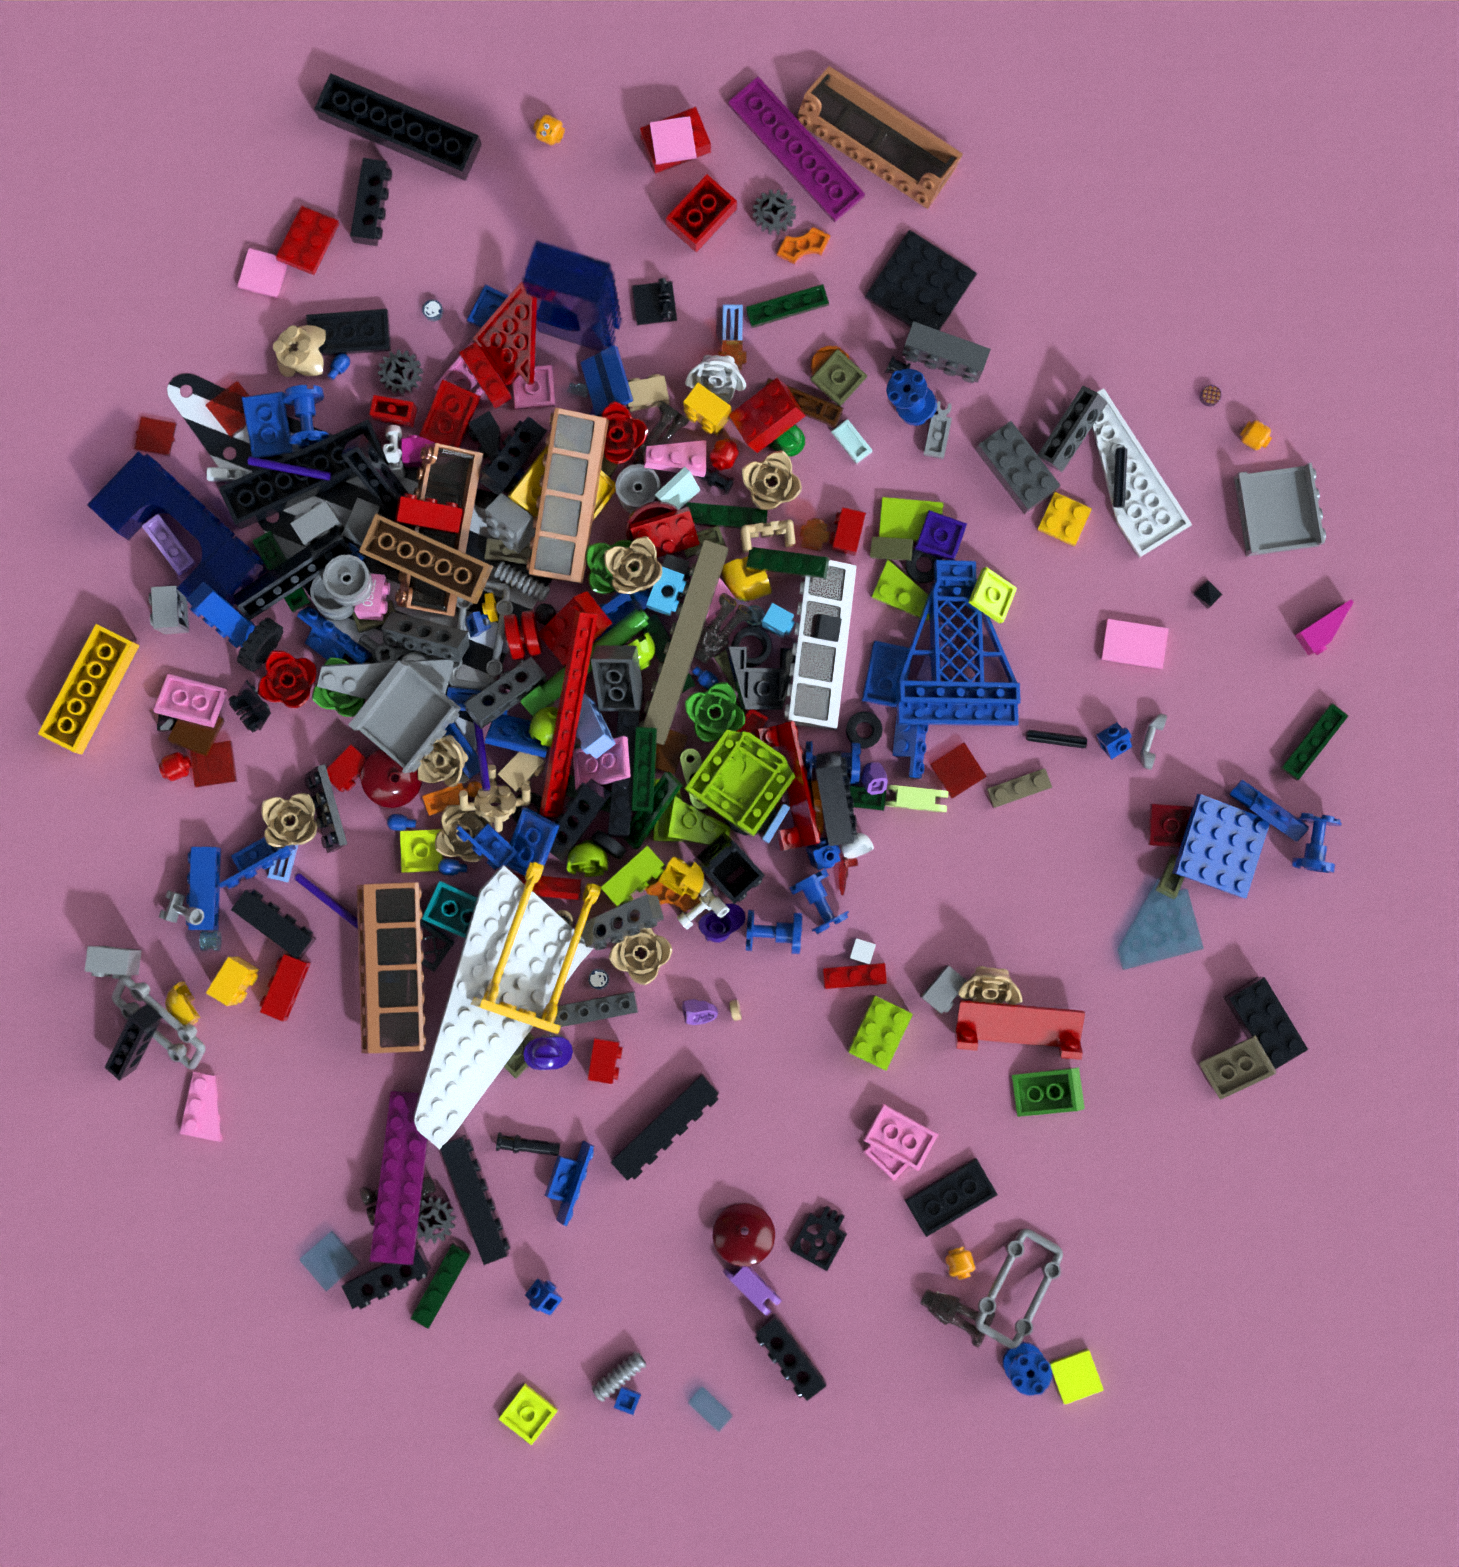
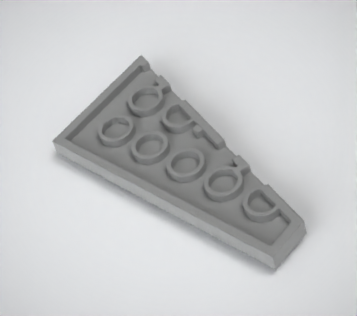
(364, 678)

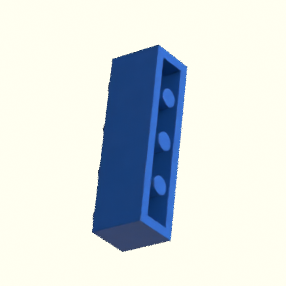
(220, 613)
(204, 885)

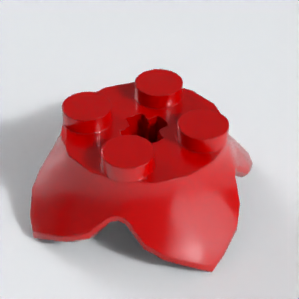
(633, 432)
(278, 667)

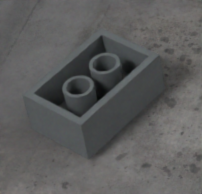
(617, 678)

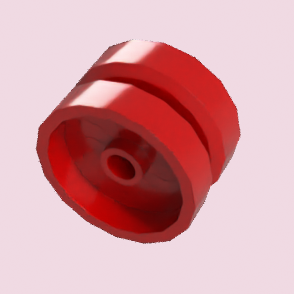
(519, 635)

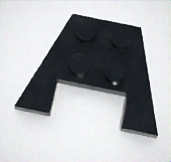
(760, 686)

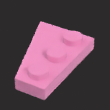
(677, 456)
(201, 1108)

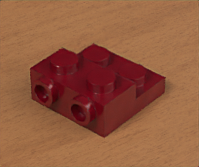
(1168, 824)

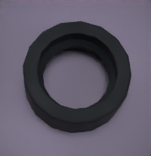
(764, 639)

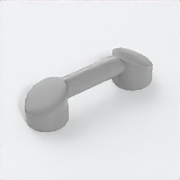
(1148, 758)

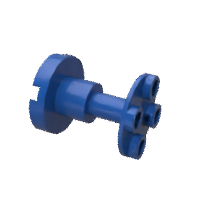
(911, 396)
(304, 405)
(853, 761)
(1315, 850)
(816, 893)
(782, 932)
(1027, 1369)

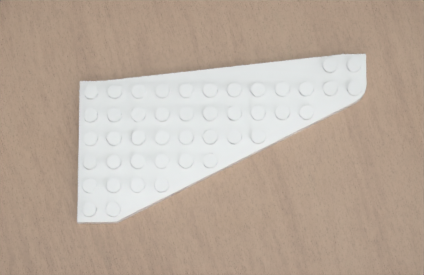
(478, 1042)

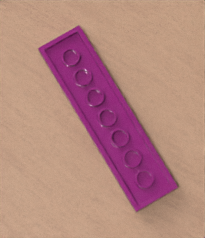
(796, 149)
(399, 1183)

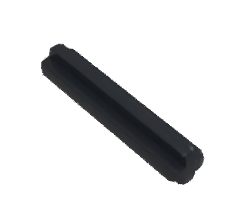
(1120, 477)
(1056, 739)

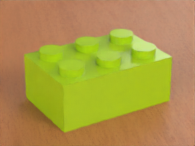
(633, 877)
(879, 1032)

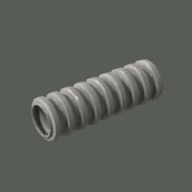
(521, 581)
(618, 1376)

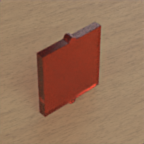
(155, 436)

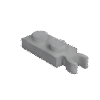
(938, 433)

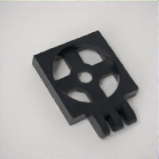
(828, 1224)

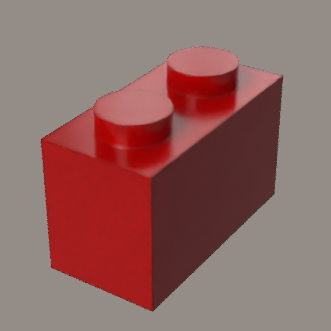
(393, 411)
(848, 531)
(346, 769)
(604, 1061)

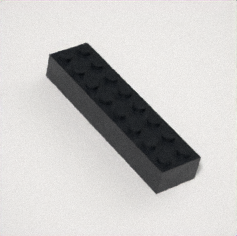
(398, 126)
(271, 491)

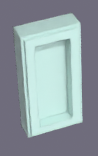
(851, 441)

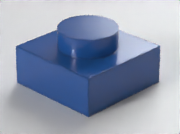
(627, 1400)

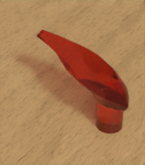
(843, 871)

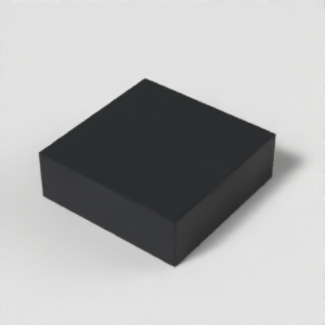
(828, 627)

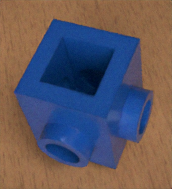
(1114, 740)
(823, 855)
(539, 1296)

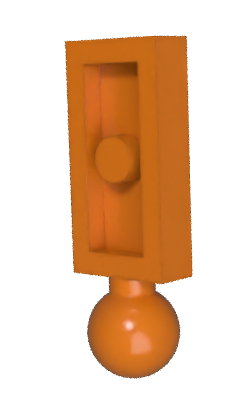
(439, 800)

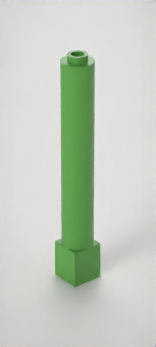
(618, 635)

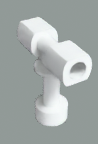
(392, 453)
(707, 901)

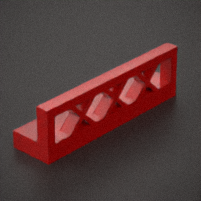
(555, 887)

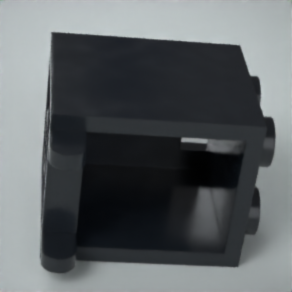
(723, 859)

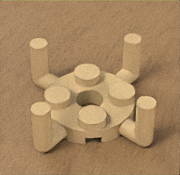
(767, 530)
(498, 794)

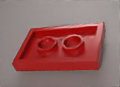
(307, 240)
(449, 415)
(668, 531)

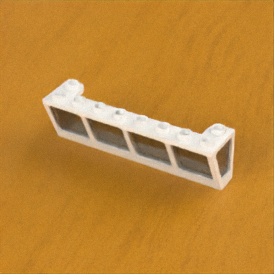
(820, 662)

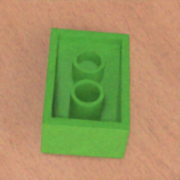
(1048, 1092)

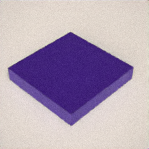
(940, 536)

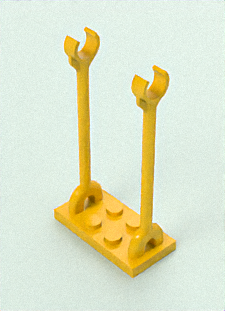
(549, 1013)

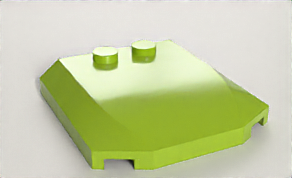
(742, 780)

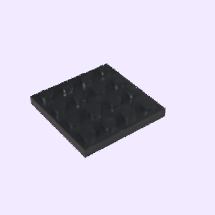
(920, 283)

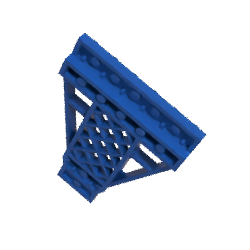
(948, 701)

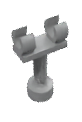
(192, 915)

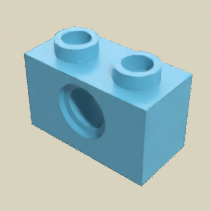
(662, 603)
(778, 621)

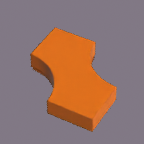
(811, 243)
(816, 803)
(668, 896)

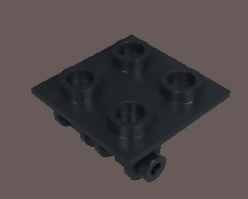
(654, 302)
(249, 701)

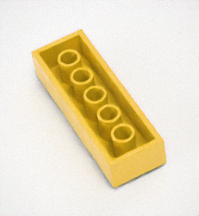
(88, 689)

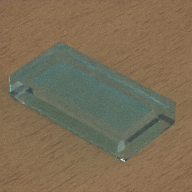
(710, 1409)

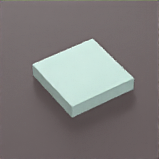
(679, 489)

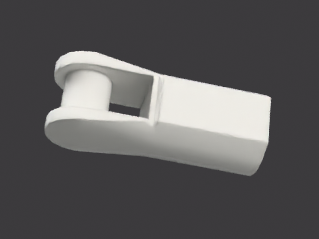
(223, 474)

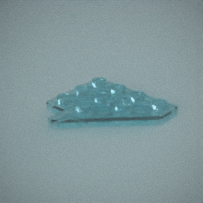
(1160, 930)

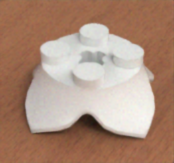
(718, 375)

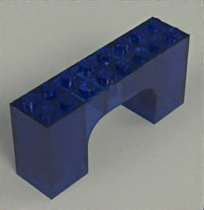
(575, 294)
(147, 490)

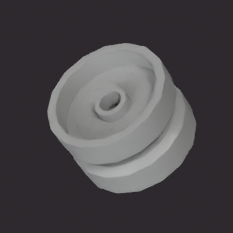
(633, 479)
(337, 582)
(325, 603)

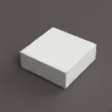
(862, 951)

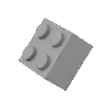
(316, 523)
(509, 523)
(168, 610)
(112, 960)

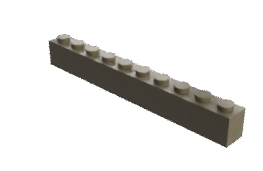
(685, 638)

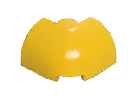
(744, 582)
(683, 878)
(179, 1004)

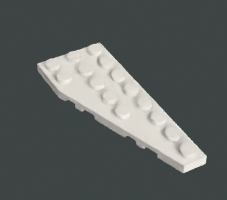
(1150, 508)

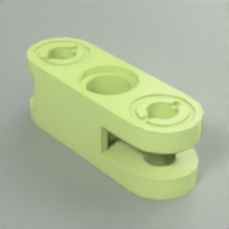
(690, 769)
(917, 798)

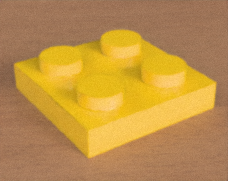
(1064, 519)

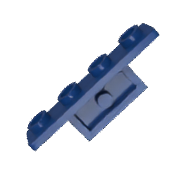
(622, 605)
(329, 640)
(910, 742)
(1269, 810)
(490, 844)
(253, 858)
(567, 1180)

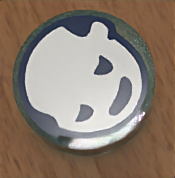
(432, 310)
(598, 979)

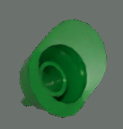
(790, 442)

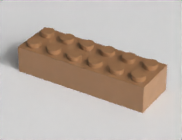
(426, 559)

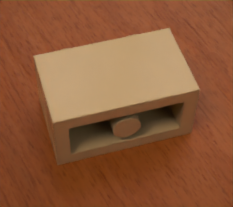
(648, 392)
(521, 770)

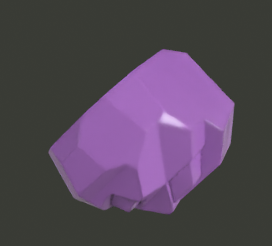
(874, 778)
(698, 1012)

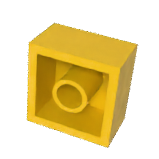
(706, 409)
(232, 981)

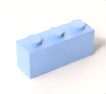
(593, 729)

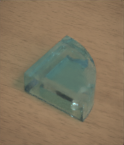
(579, 389)

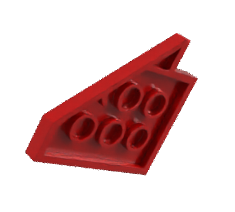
(510, 337)

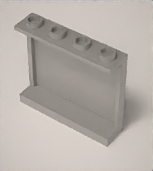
(1279, 510)
(406, 716)

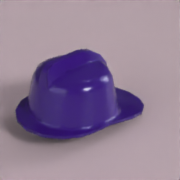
(719, 929)
(548, 1053)

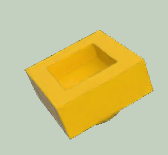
(489, 607)

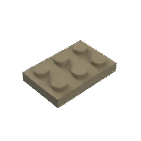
(1237, 1067)

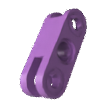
(753, 1288)

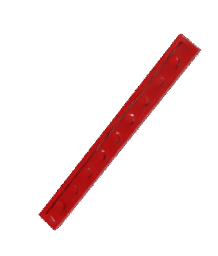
(568, 713)

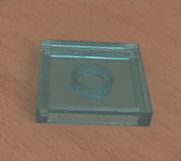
(329, 1261)

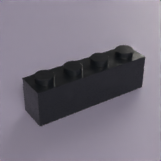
(273, 924)

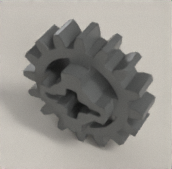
(766, 213)
(408, 369)
(445, 1223)

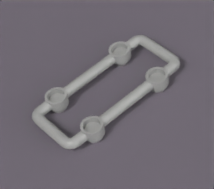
(494, 666)
(186, 1033)
(987, 1304)

